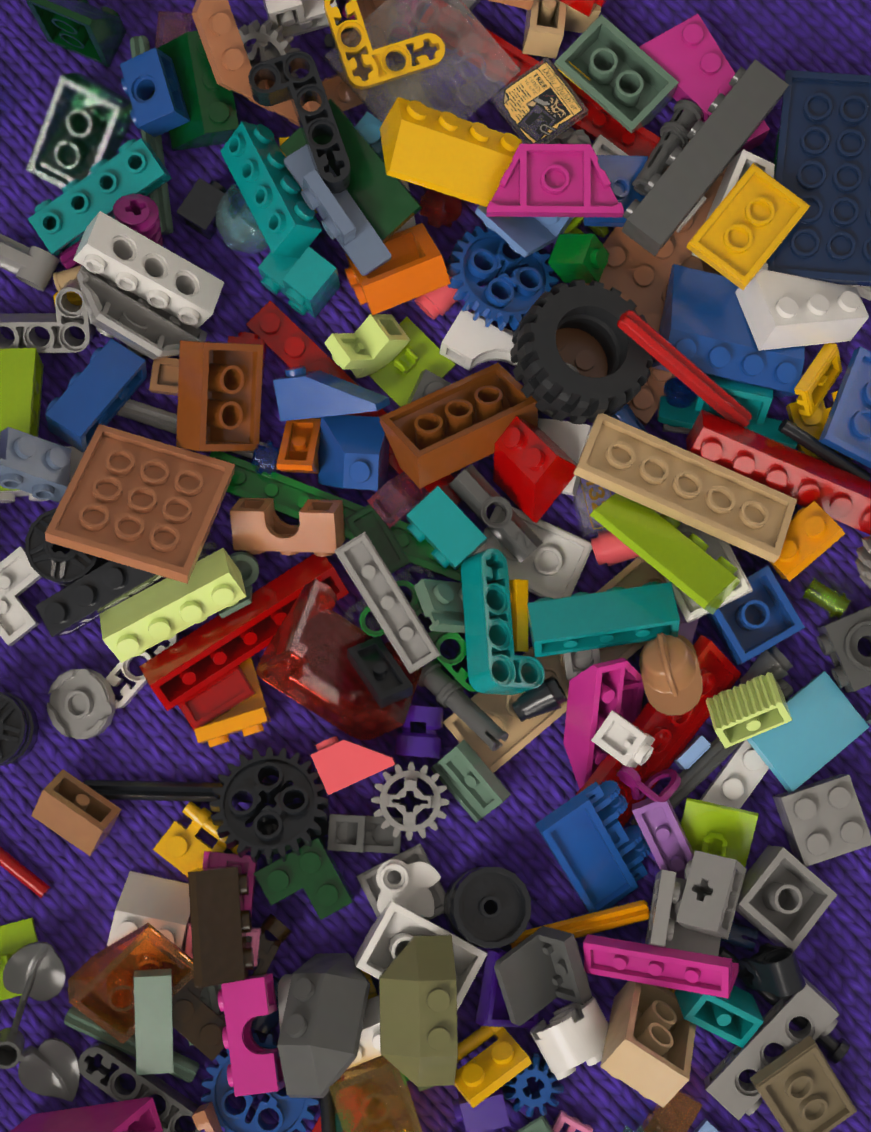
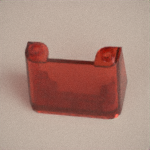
(312, 667)

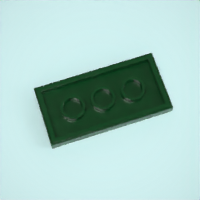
(379, 196)

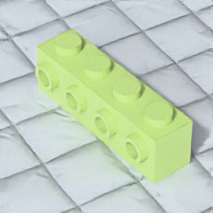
(171, 606)

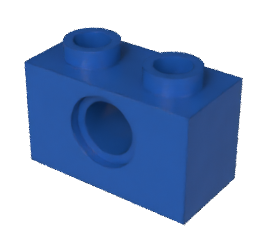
(167, 106)

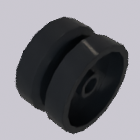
(508, 911)

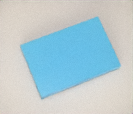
(819, 730)

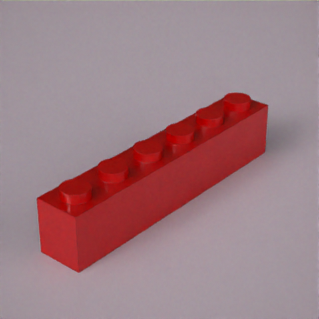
(783, 469)
(235, 638)

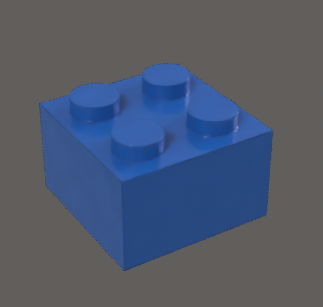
(756, 619)

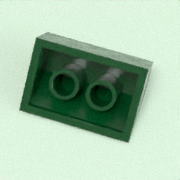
(208, 104)

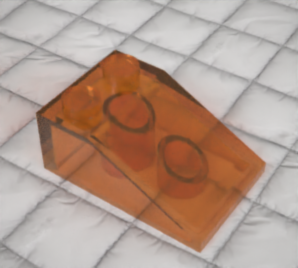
(106, 981)

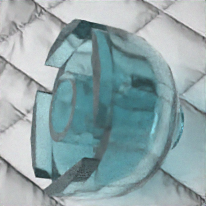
(238, 224)

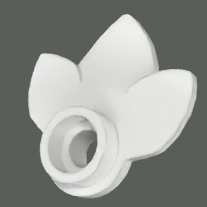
(411, 890)

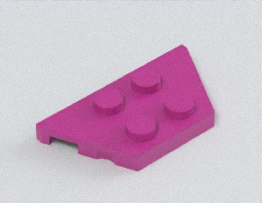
(554, 183)

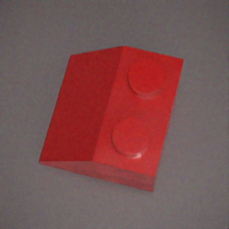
(530, 467)

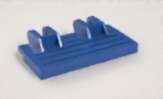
(594, 847)

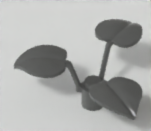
(52, 1067)

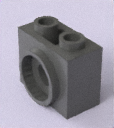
(840, 642)

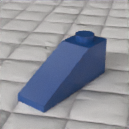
(322, 395)

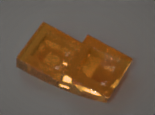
(675, 1116)

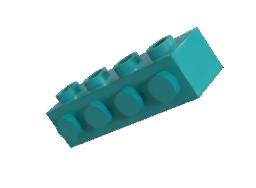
(132, 171)
(270, 190)
(602, 618)

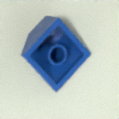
(353, 452)

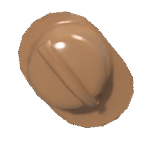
(671, 674)

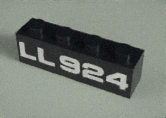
(92, 595)

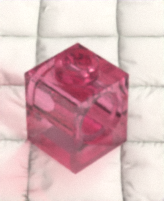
(397, 499)

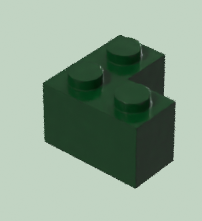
(310, 870)

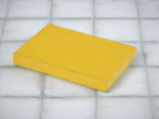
(748, 226)

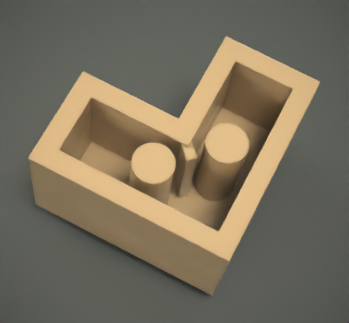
(547, 23)

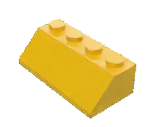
(445, 151)

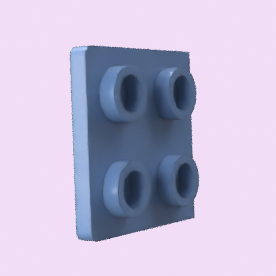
(525, 234)

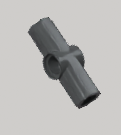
(480, 495)

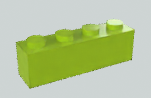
(20, 390)

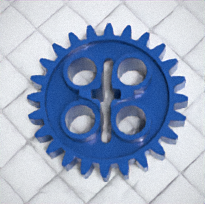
(489, 253)
(290, 1110)

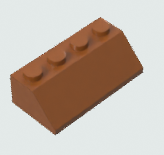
(456, 424)

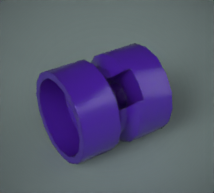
(421, 744)

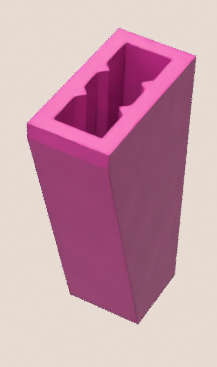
(119, 1116)

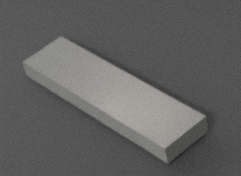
(387, 602)

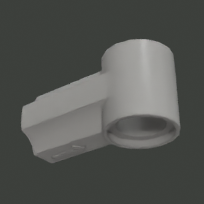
(29, 264)

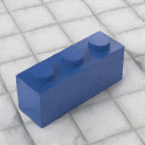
(96, 394)

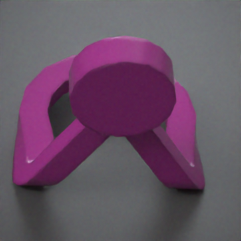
(639, 790)

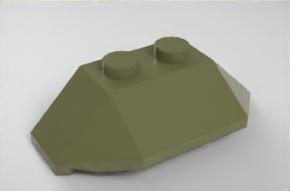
(421, 1011)

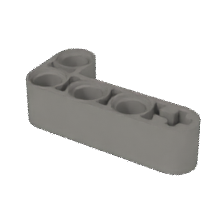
(56, 324)

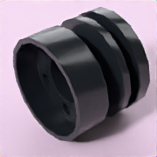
(53, 563)
(17, 728)

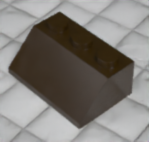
(219, 925)

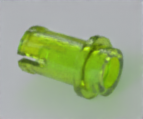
(828, 600)

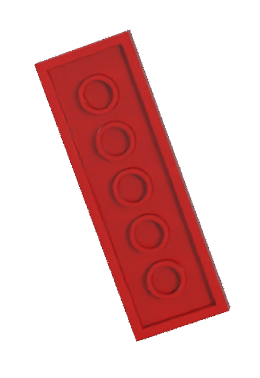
(671, 732)

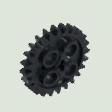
(292, 824)

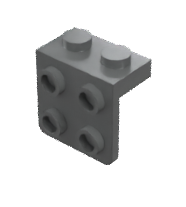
(539, 971)

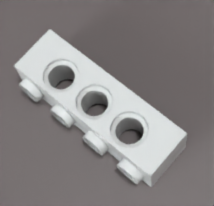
(148, 270)

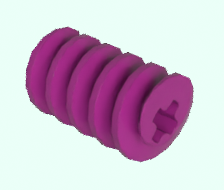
(139, 214)

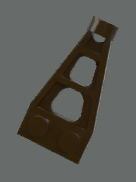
(198, 1021)

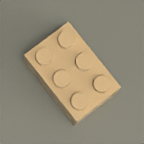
(649, 1042)

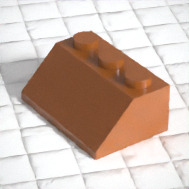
(219, 396)

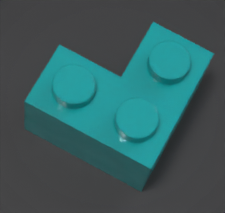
(305, 281)

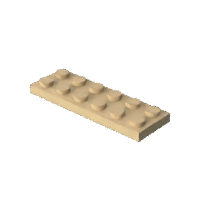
(686, 487)

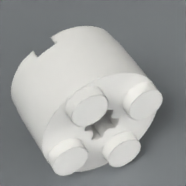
(572, 1037)

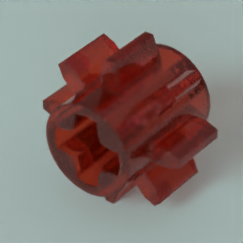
(440, 208)

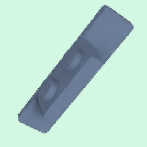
(339, 213)
(34, 465)

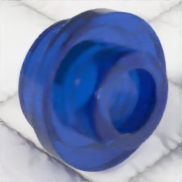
(678, 393)
(265, 457)

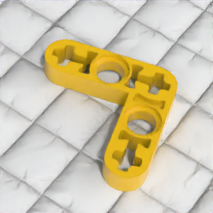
(376, 58)

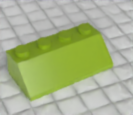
(669, 551)

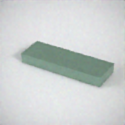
(153, 1021)

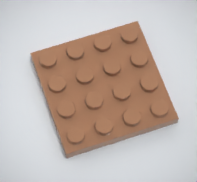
(141, 503)

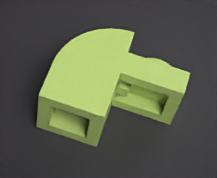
(370, 347)

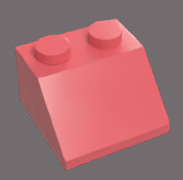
(347, 763)

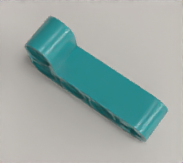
(489, 629)

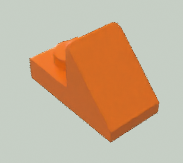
(300, 446)

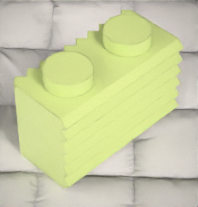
(748, 710)

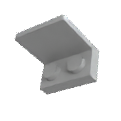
(662, 923)

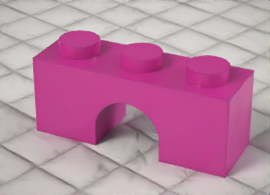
(251, 1067)

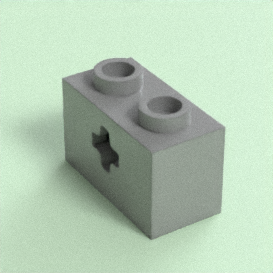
(713, 913)

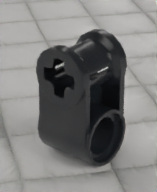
(772, 971)

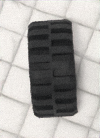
(551, 379)

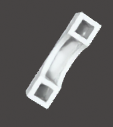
(473, 343)

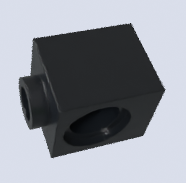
(200, 207)

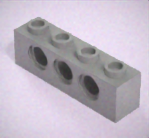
(724, 1079)

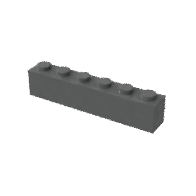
(704, 157)

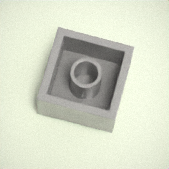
(823, 820)
(783, 897)

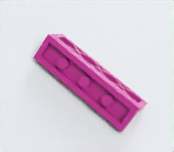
(659, 966)

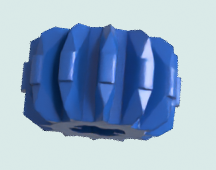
(539, 1097)

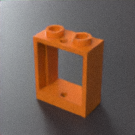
(411, 272)

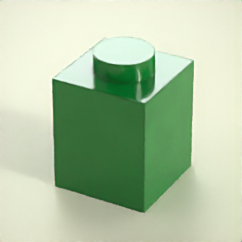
(578, 257)

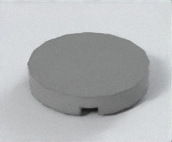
(81, 703)

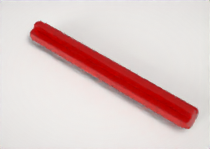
(683, 368)

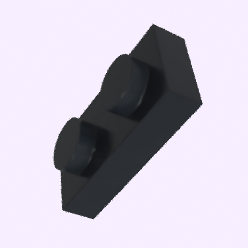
(380, 671)

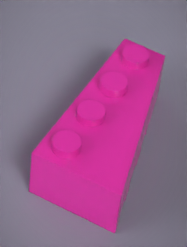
(699, 67)

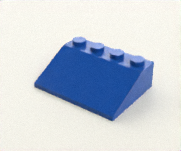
(711, 330)

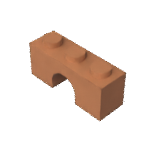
(260, 530)

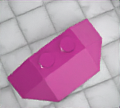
(591, 698)

